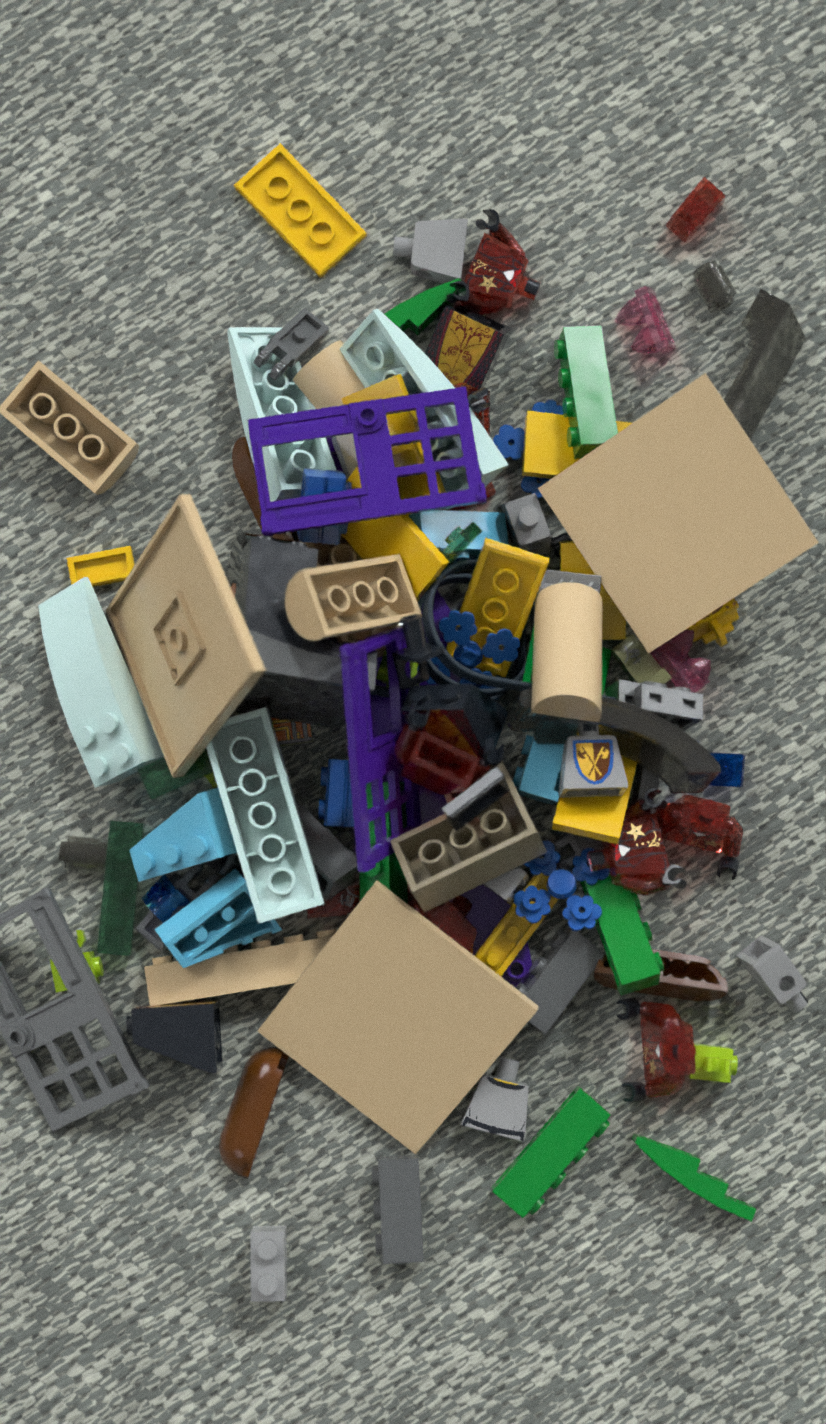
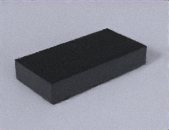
(476, 799)

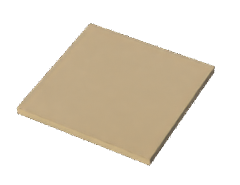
(678, 513)
(184, 637)
(397, 1017)

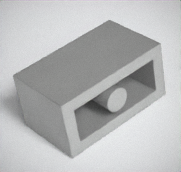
(268, 1263)

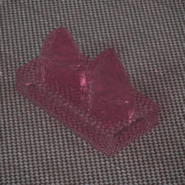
(646, 309)
(685, 671)

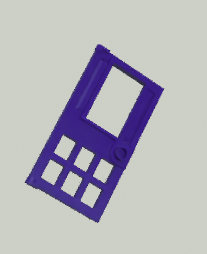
(375, 461)
(375, 757)

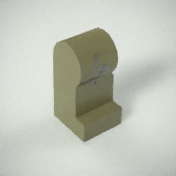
(637, 662)

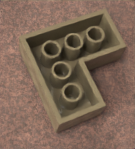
(451, 862)

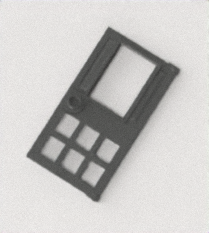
(64, 1014)

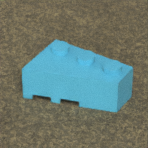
(441, 523)
(541, 771)
(186, 838)
(214, 922)

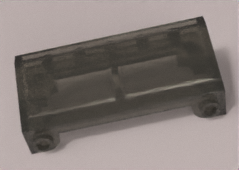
(774, 344)

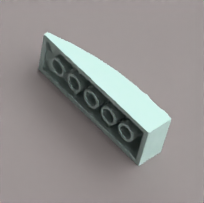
(382, 351)
(263, 397)
(96, 686)
(263, 816)

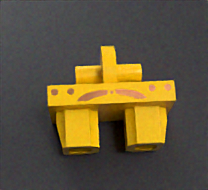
(716, 624)

